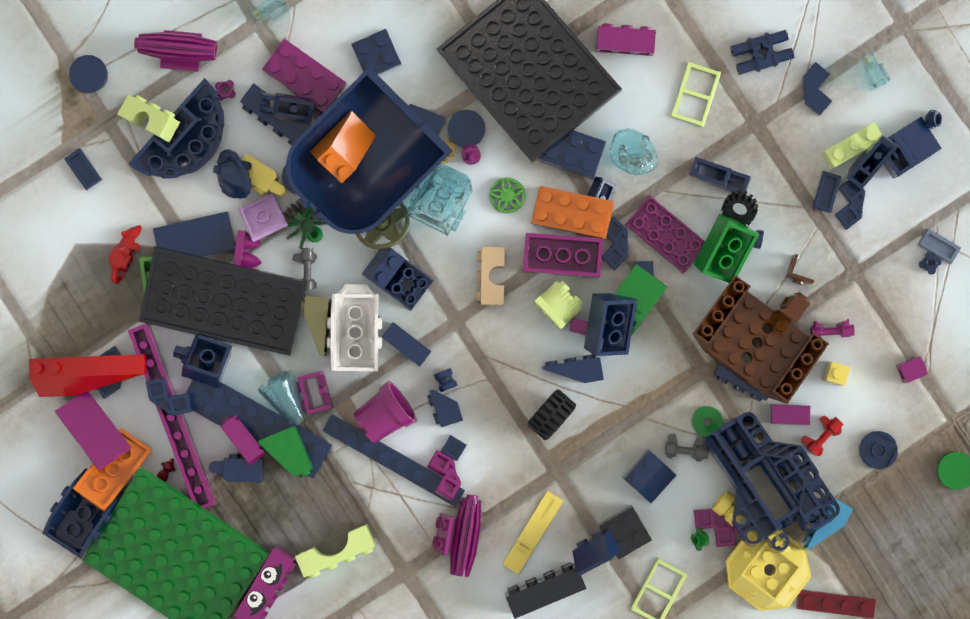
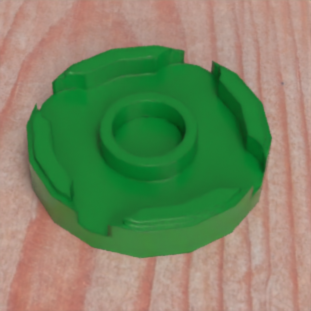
(954, 470)

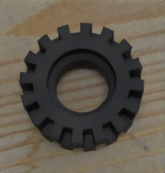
(744, 199)

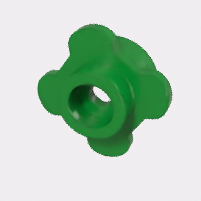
(700, 539)

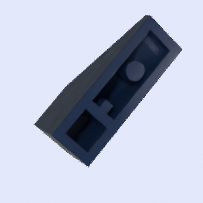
(871, 161)

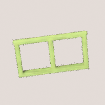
(709, 98)
(671, 598)

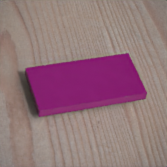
(666, 234)
(92, 430)

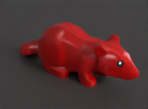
(120, 255)

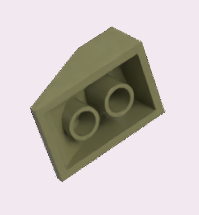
(316, 313)

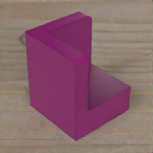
(912, 369)

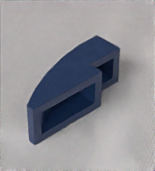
(719, 175)

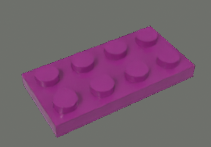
(304, 75)

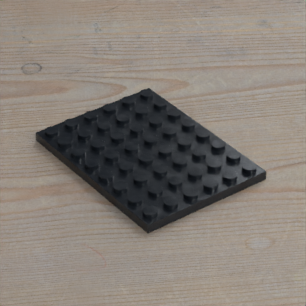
(529, 72)

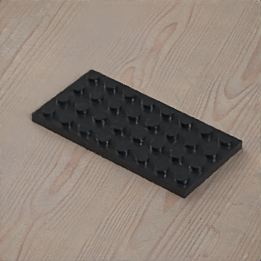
(222, 301)

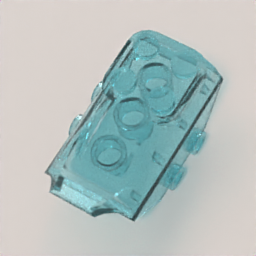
(441, 199)

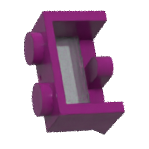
(314, 392)

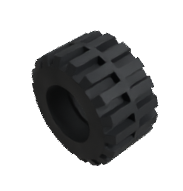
(551, 414)

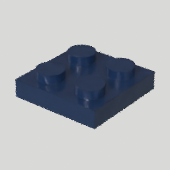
(376, 52)

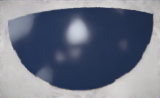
(193, 141)

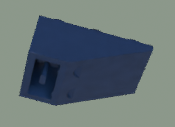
(914, 146)
(397, 277)
(582, 370)

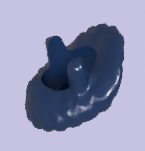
(233, 174)

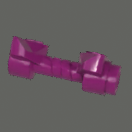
(842, 328)

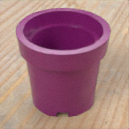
(385, 413)

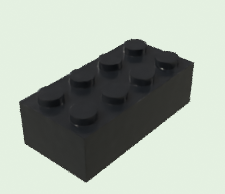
(544, 591)

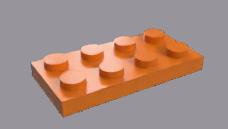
(572, 212)
(105, 485)

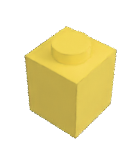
(836, 373)

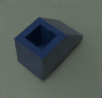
(446, 409)

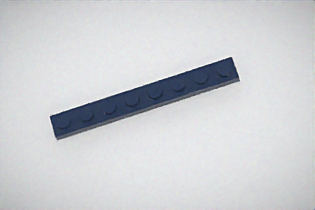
(387, 457)

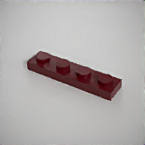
(836, 603)

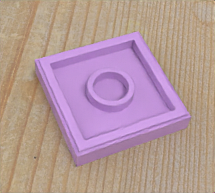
(263, 217)

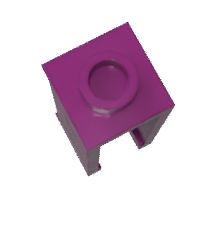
(242, 439)

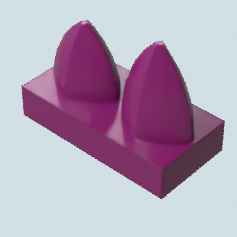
(244, 243)

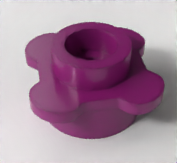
(220, 86)

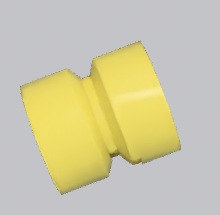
(725, 506)

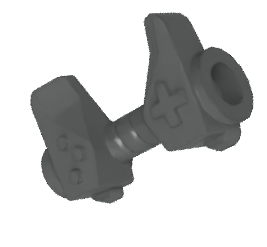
(307, 257)
(697, 452)

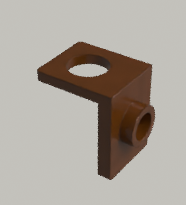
(797, 279)

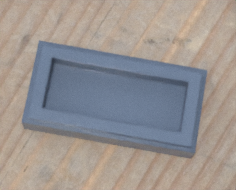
(939, 246)

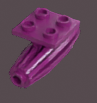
(177, 49)
(460, 535)

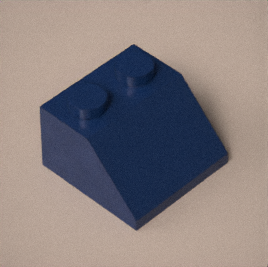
(649, 476)
(595, 551)

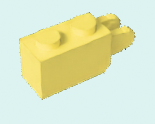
(264, 178)

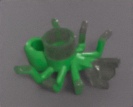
(305, 225)

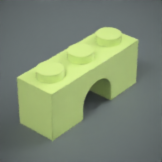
(160, 123)
(851, 146)

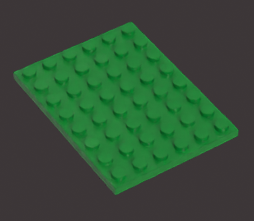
(174, 552)

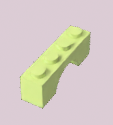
(313, 561)

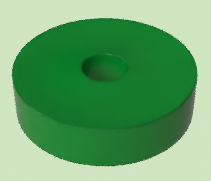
(698, 417)

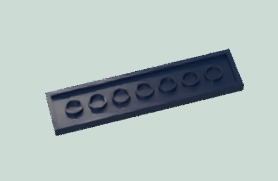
(260, 421)

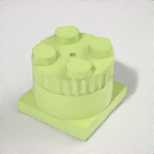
(558, 304)

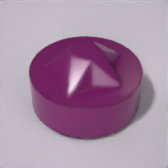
(471, 154)

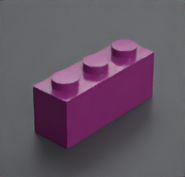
(625, 40)

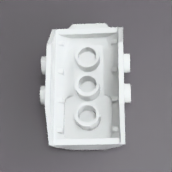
(354, 329)

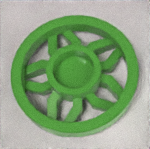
(507, 195)

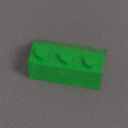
(725, 249)

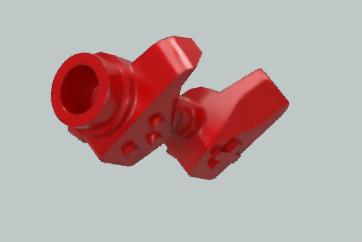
(831, 427)

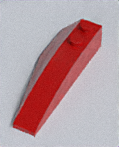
(82, 374)

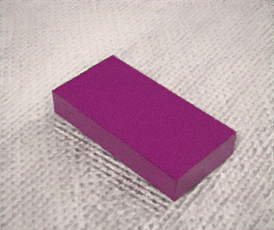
(790, 414)

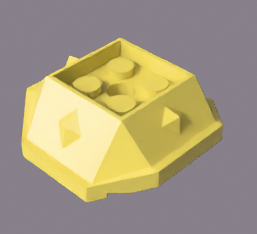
(772, 590)

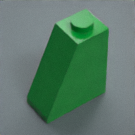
(289, 451)

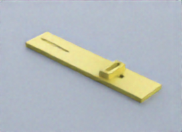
(532, 532)

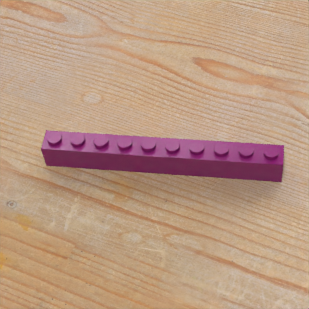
(175, 426)

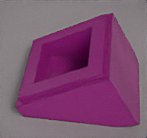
(578, 326)

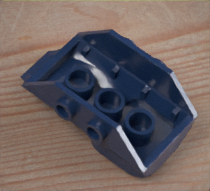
(76, 521)

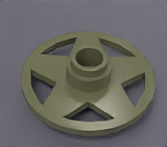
(387, 229)

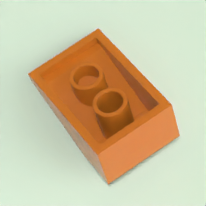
(344, 146)

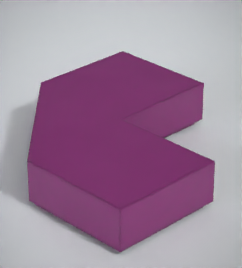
(445, 467)
(723, 530)

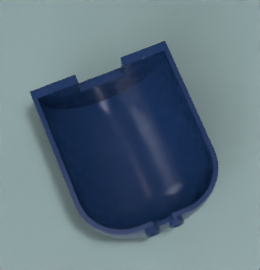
(389, 171)

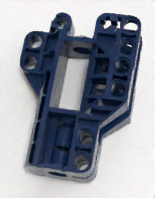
(770, 456)

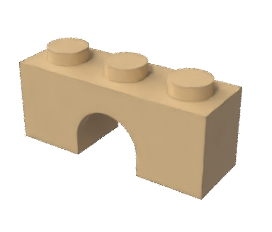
(490, 258)

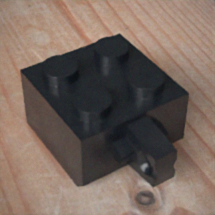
(627, 530)

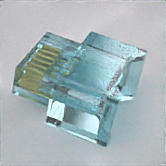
(269, 9)
(874, 74)

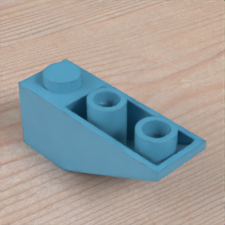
(837, 523)

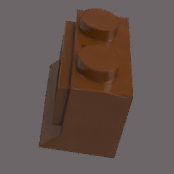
(793, 307)

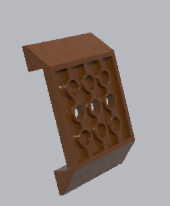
(784, 354)

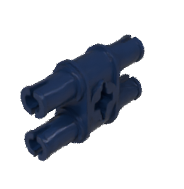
(759, 61)

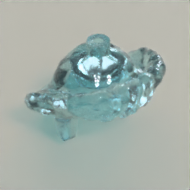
(633, 152)

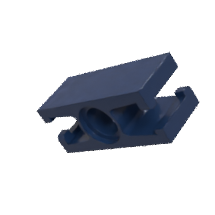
(406, 344)

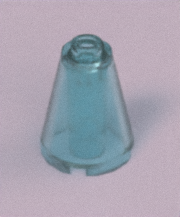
(284, 397)

